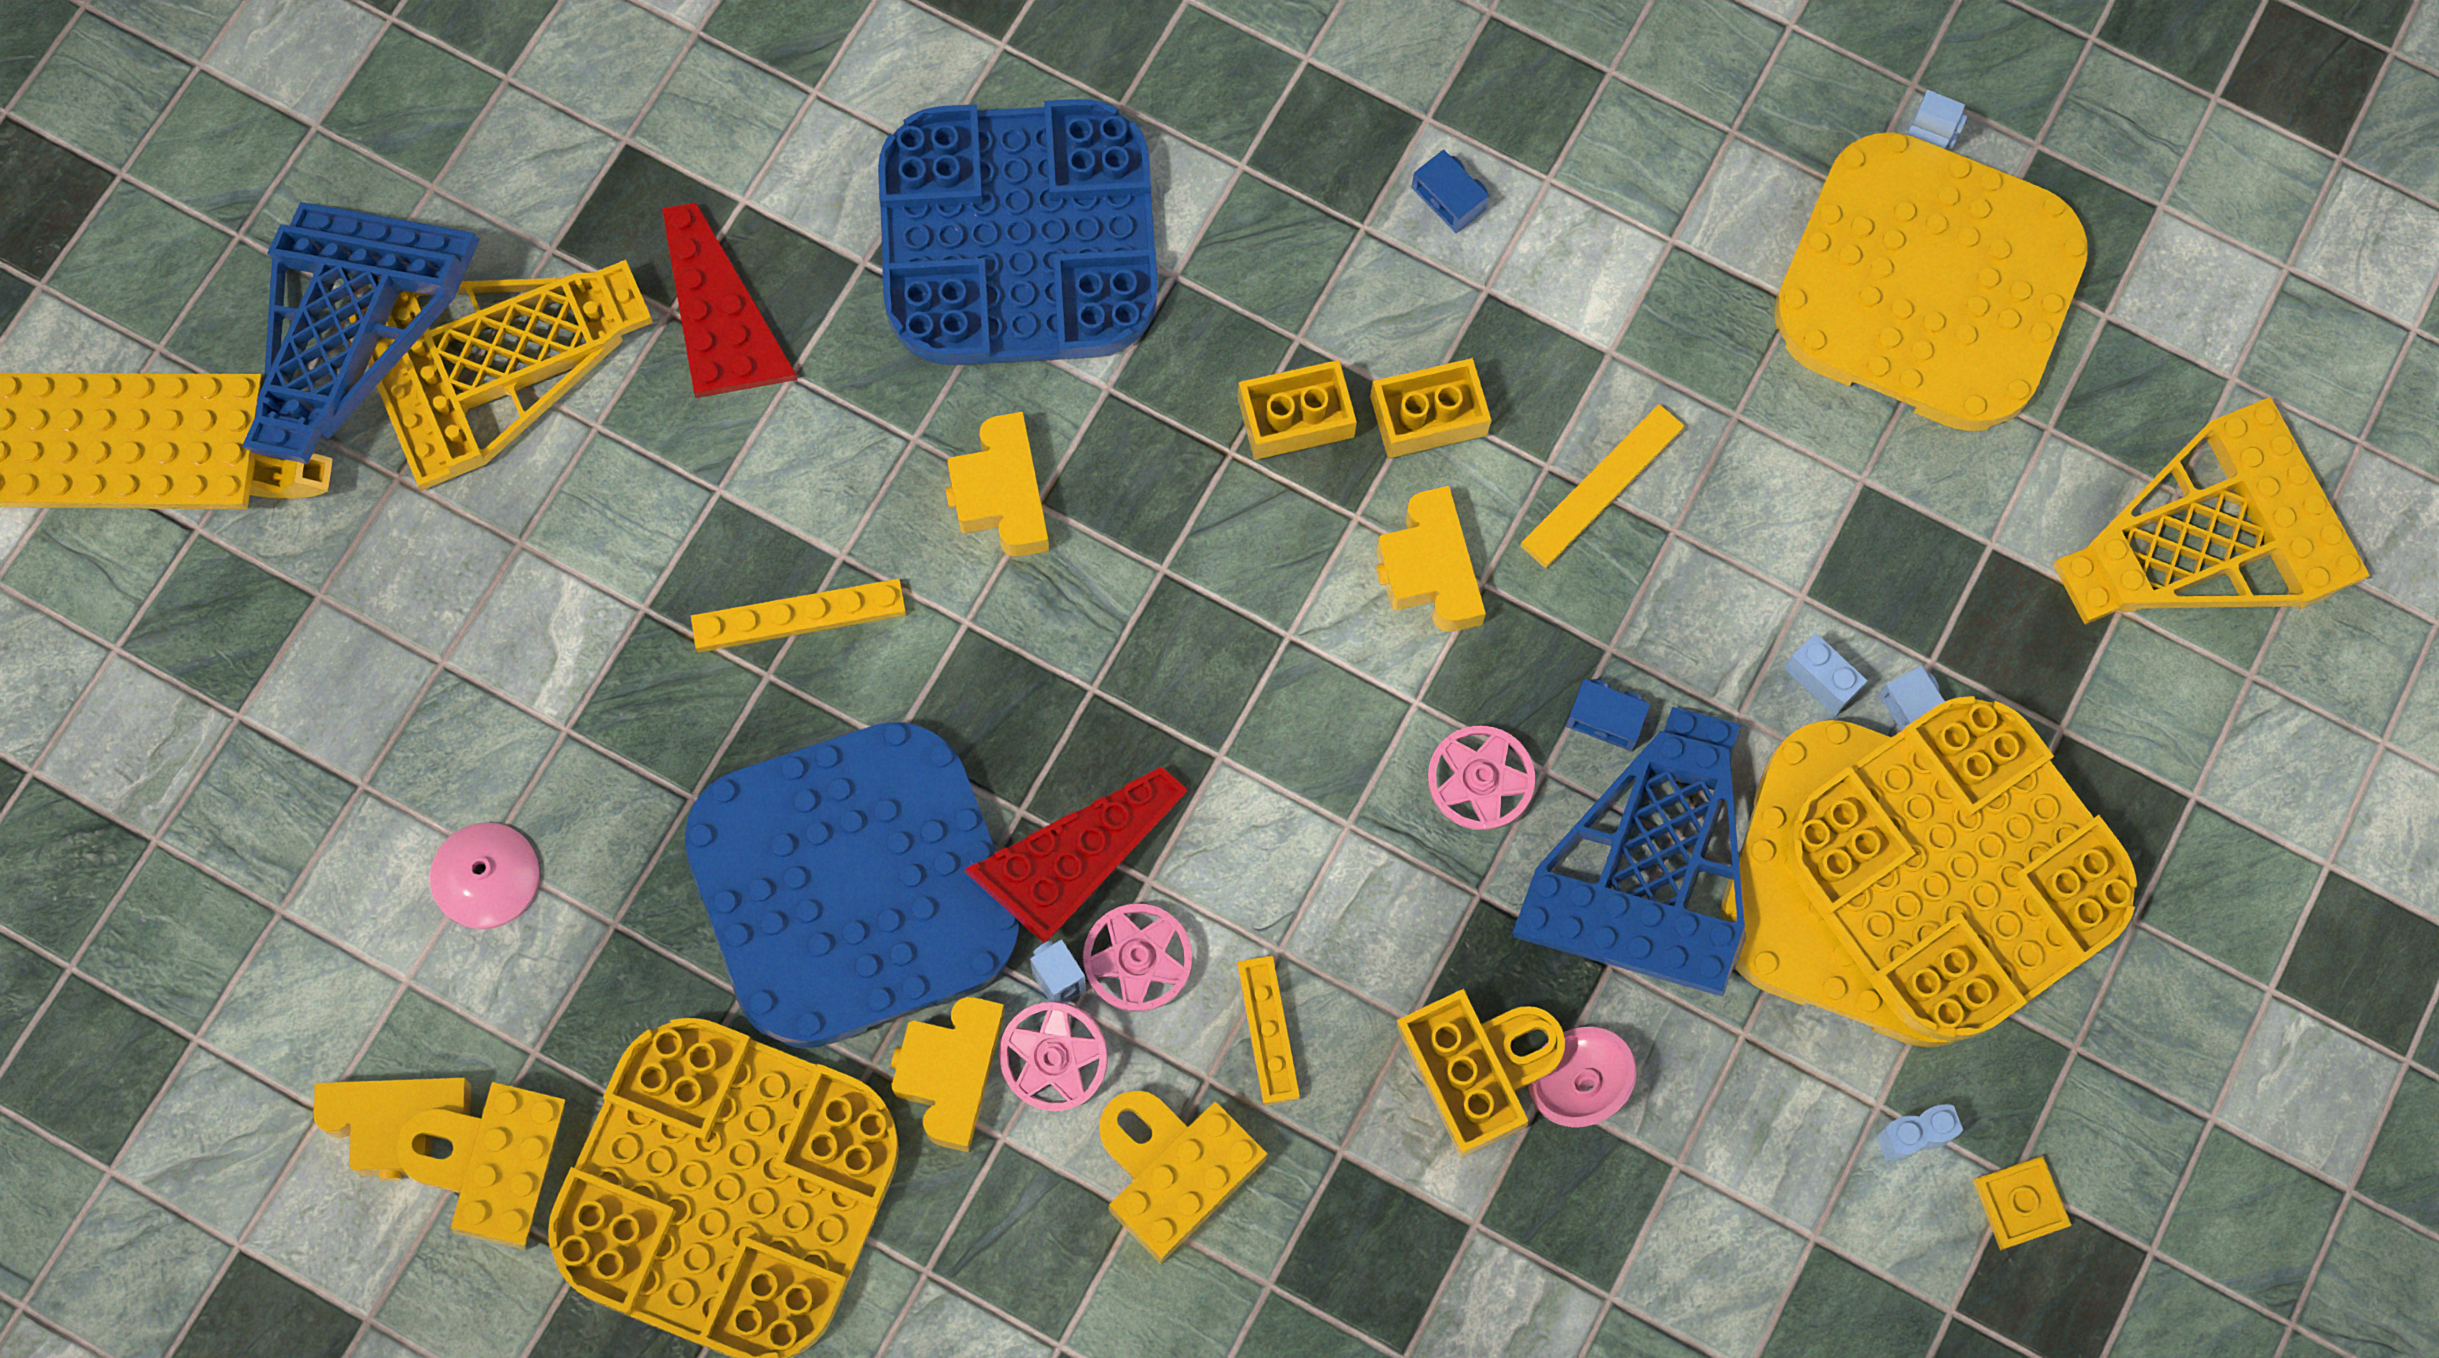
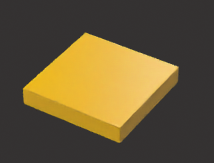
(2021, 1203)

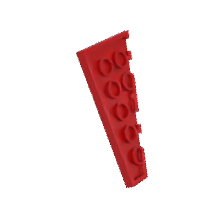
(721, 325)
(1066, 861)

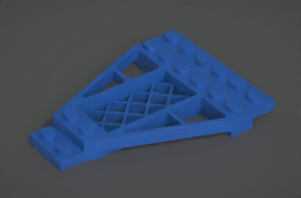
(361, 251)
(1638, 931)

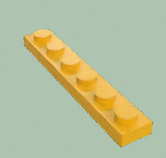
(798, 615)

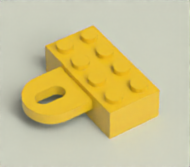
(1473, 1069)
(494, 1161)
(1178, 1172)

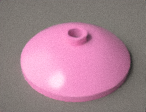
(499, 892)
(1589, 1059)

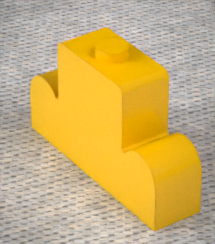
(1000, 488)
(1431, 563)
(949, 1069)
(376, 1113)

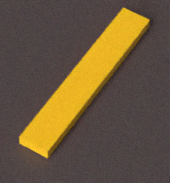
(1602, 486)

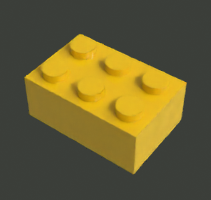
(1430, 408)
(1296, 409)

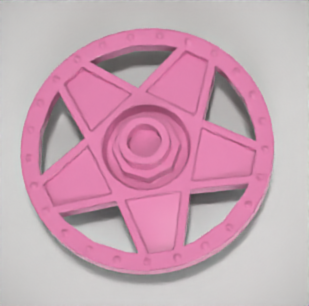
(1481, 777)
(1137, 957)
(1053, 1056)

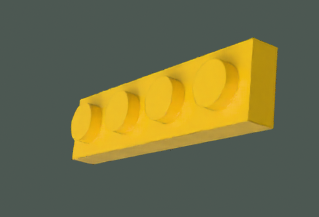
(1268, 1030)

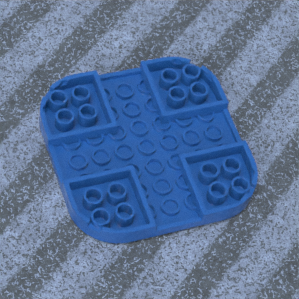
(1017, 233)
(848, 884)

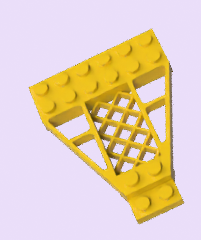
(422, 395)
(2281, 501)

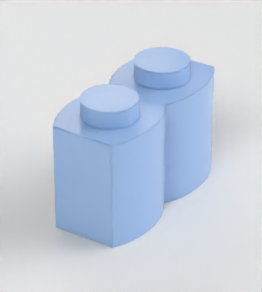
(1938, 120)
(1926, 1132)

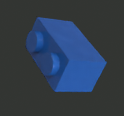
(1450, 190)
(1608, 714)

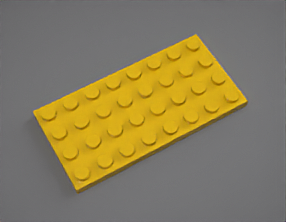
(126, 440)

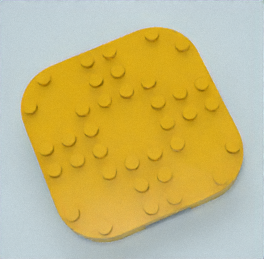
(1931, 280)
(1961, 868)
(1787, 940)
(724, 1191)

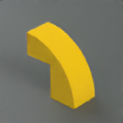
(289, 478)

